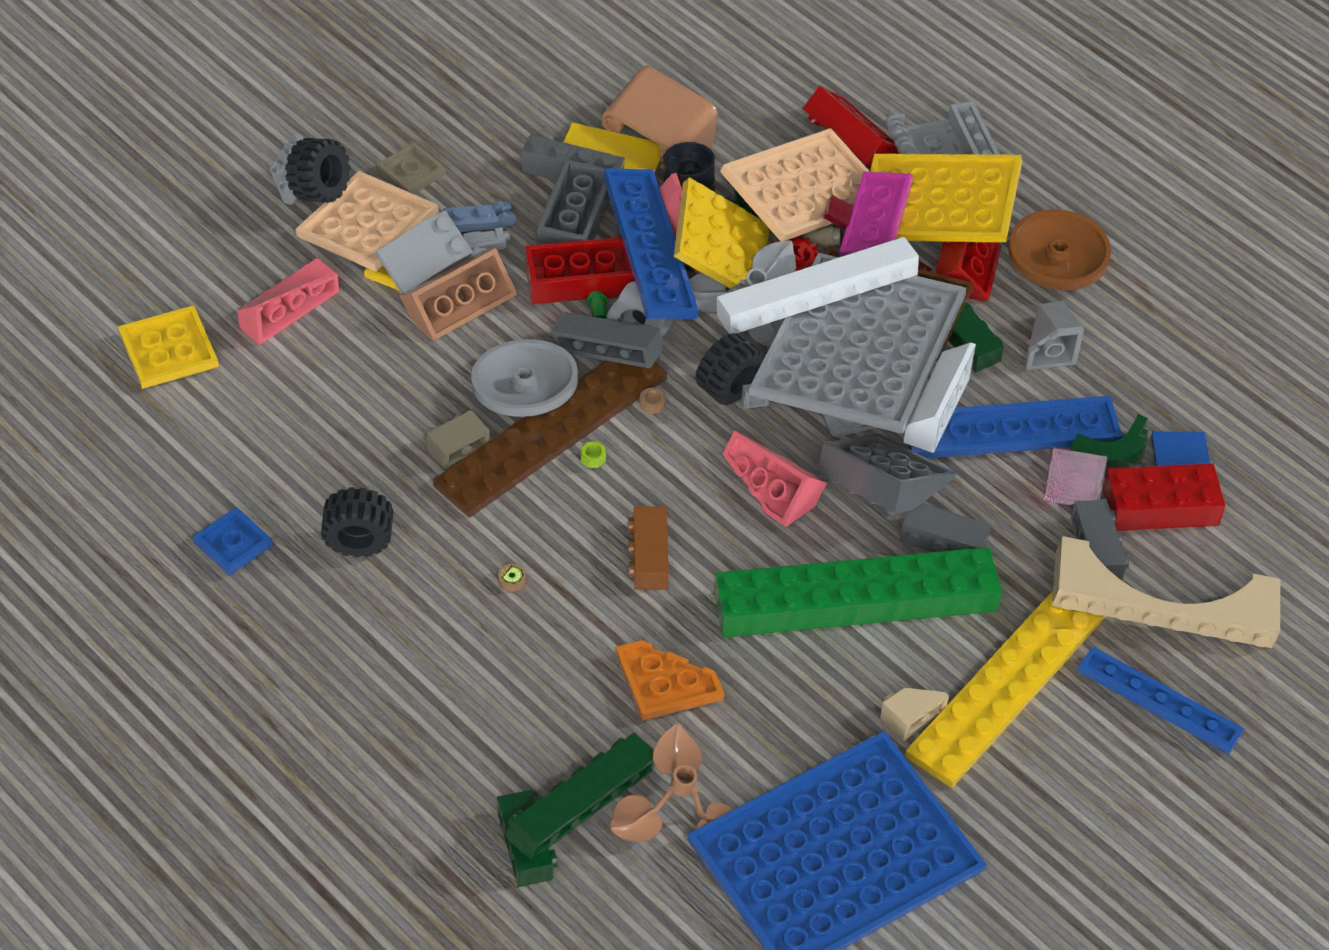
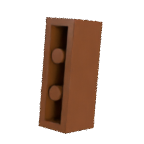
(649, 547)

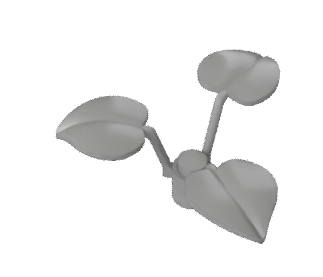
(768, 263)

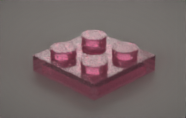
(1074, 477)

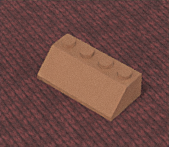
(459, 294)

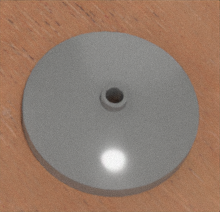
(524, 377)

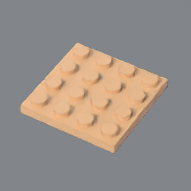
(365, 219)

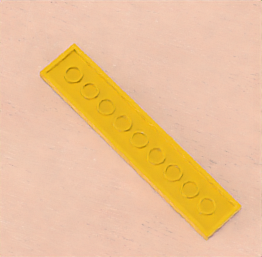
(1000, 691)

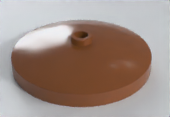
(1059, 249)

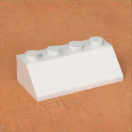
(940, 397)

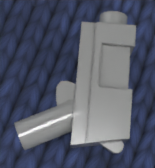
(487, 240)

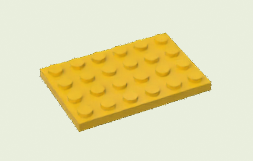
(955, 195)

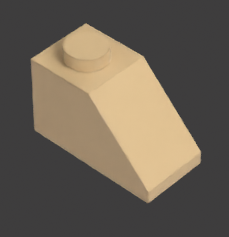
(912, 710)

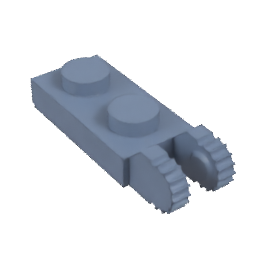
(482, 216)

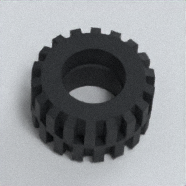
(318, 170)
(728, 367)
(357, 522)

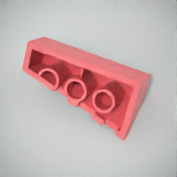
(288, 301)

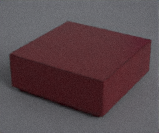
(838, 211)

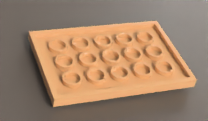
(794, 180)

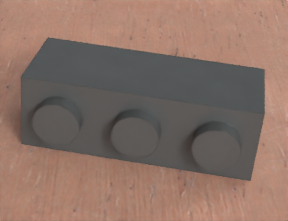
(1096, 523)
(942, 530)

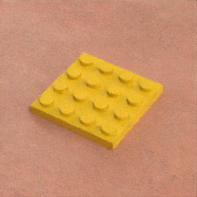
(717, 235)

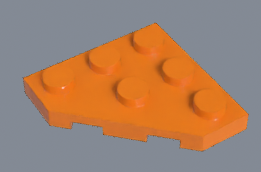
(665, 681)

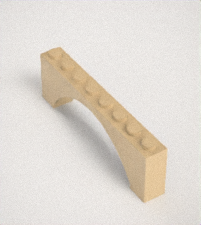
(1089, 587)

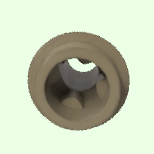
(825, 236)

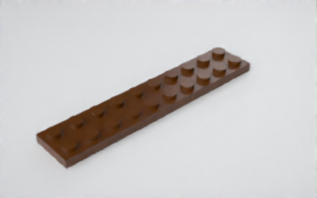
(542, 437)

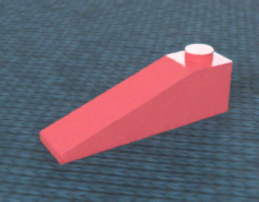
(777, 483)

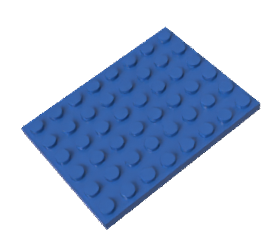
(837, 851)

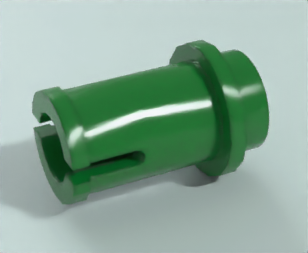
(596, 301)

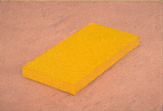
(638, 152)

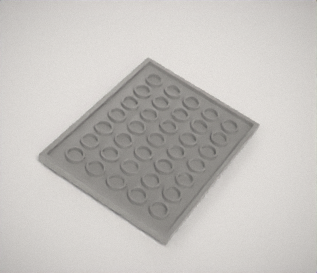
(861, 353)

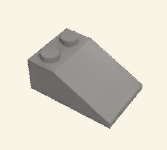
(424, 252)

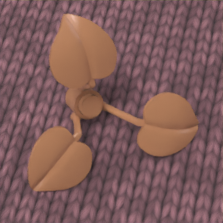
(675, 754)

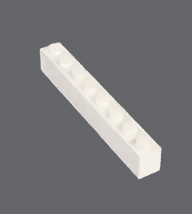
(817, 285)

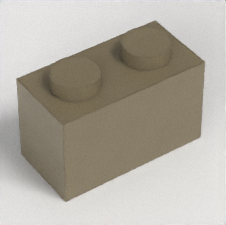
(456, 439)

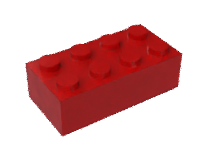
(576, 269)
(1164, 496)

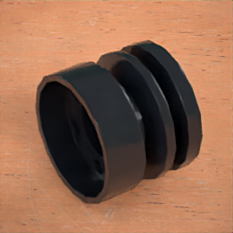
(691, 161)

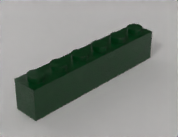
(580, 796)

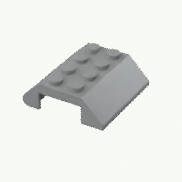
(959, 134)

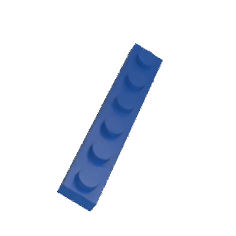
(1161, 700)

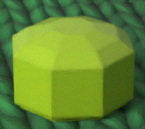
(593, 454)

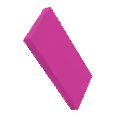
(876, 211)

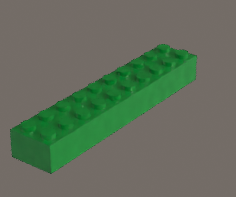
(856, 592)

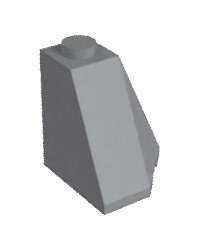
(1054, 337)

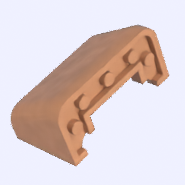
(662, 111)

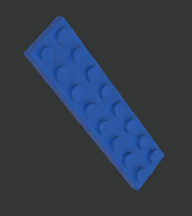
(650, 244)
(1026, 426)

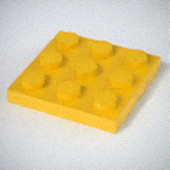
(168, 346)

